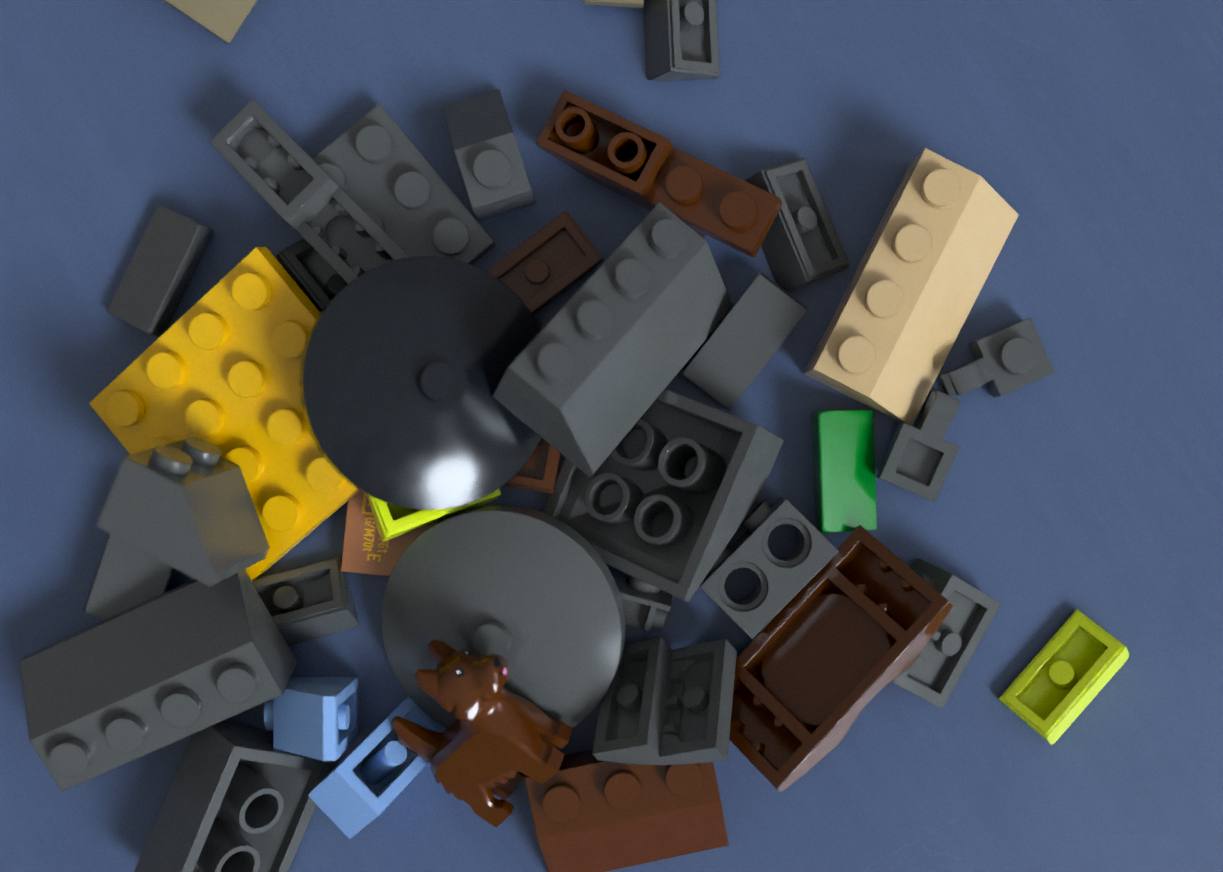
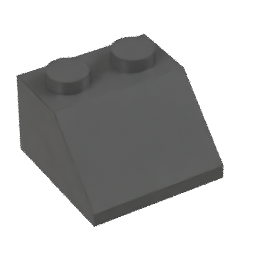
(186, 510)

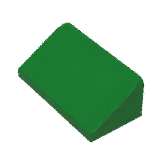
(844, 470)

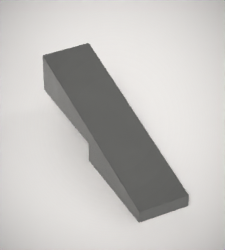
(304, 194)

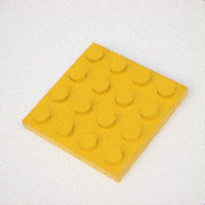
(234, 380)

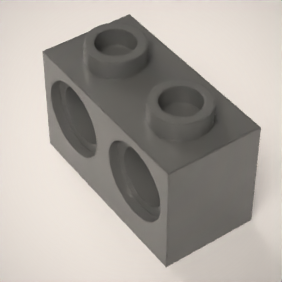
(776, 578)

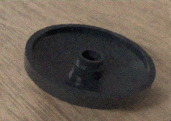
(407, 381)

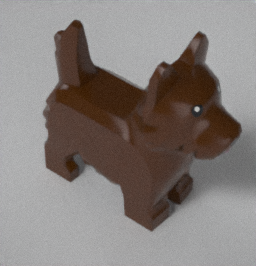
(493, 739)

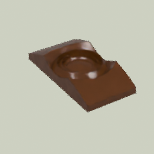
(829, 657)

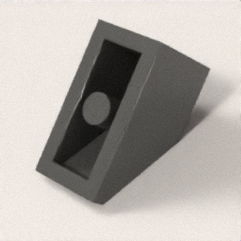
(488, 155)

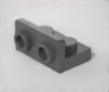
(953, 644)

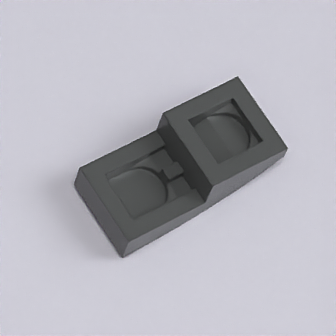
(745, 341)

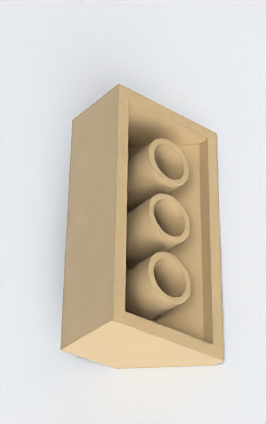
(913, 288)

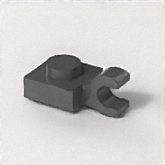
(1003, 361)
(919, 456)

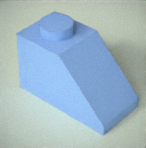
(315, 716)
(372, 773)

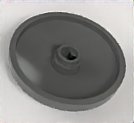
(510, 588)

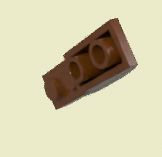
(652, 171)

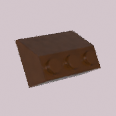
(624, 814)

